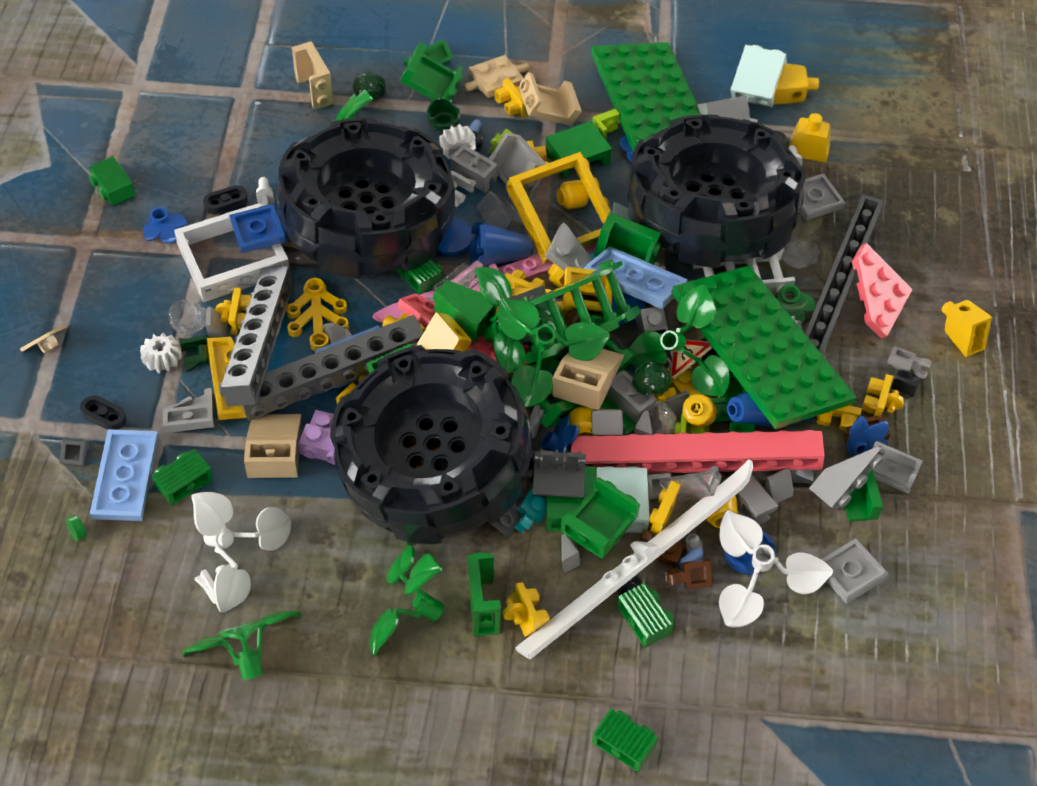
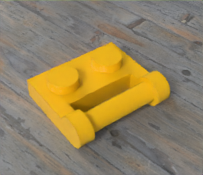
(573, 274)

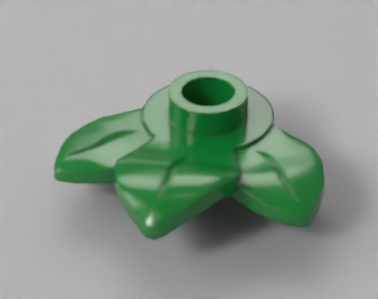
(798, 305)

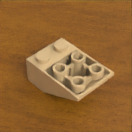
(586, 381)
(273, 446)

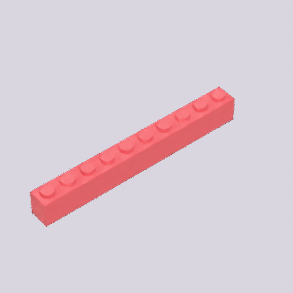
(702, 451)

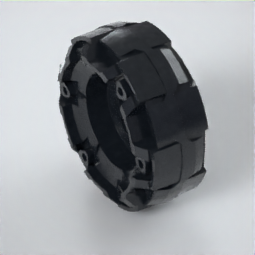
(716, 189)
(366, 197)
(438, 392)

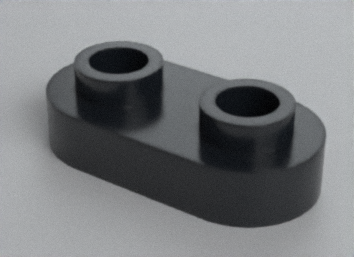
(225, 199)
(105, 413)

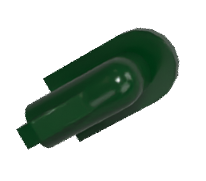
(198, 343)

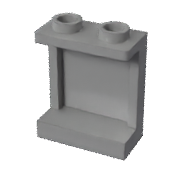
(515, 157)

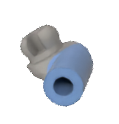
(694, 549)

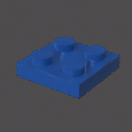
(257, 228)

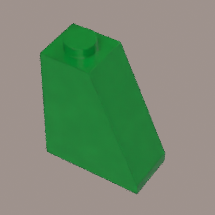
(465, 307)

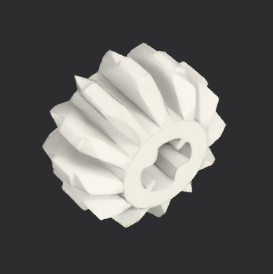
(455, 138)
(161, 352)

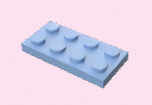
(640, 277)
(124, 475)

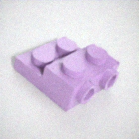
(316, 440)

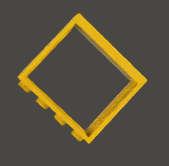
(528, 214)

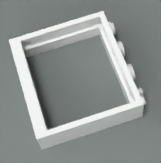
(225, 282)

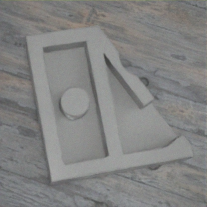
(566, 250)
(190, 414)

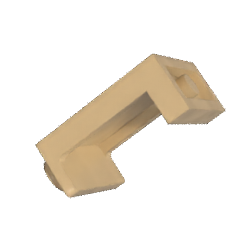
(310, 66)
(550, 103)

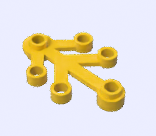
(316, 290)

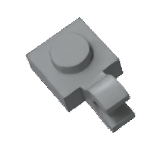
(905, 360)

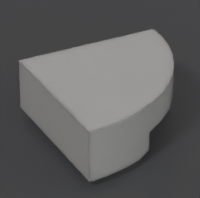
(335, 332)

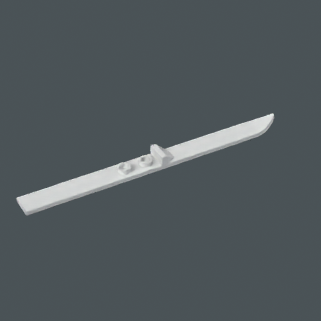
(643, 555)

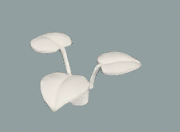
(210, 516)
(743, 534)

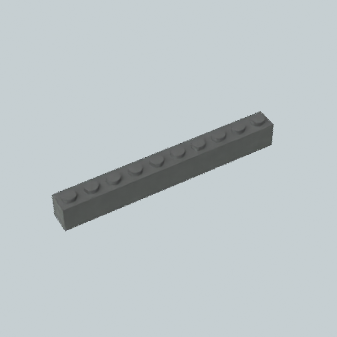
(842, 273)

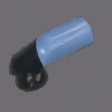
(475, 126)

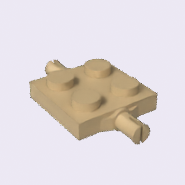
(490, 75)

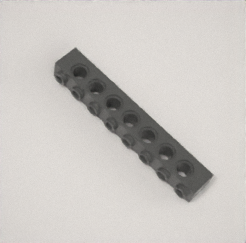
(257, 337)
(331, 366)

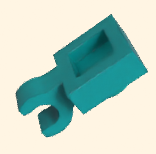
(532, 509)

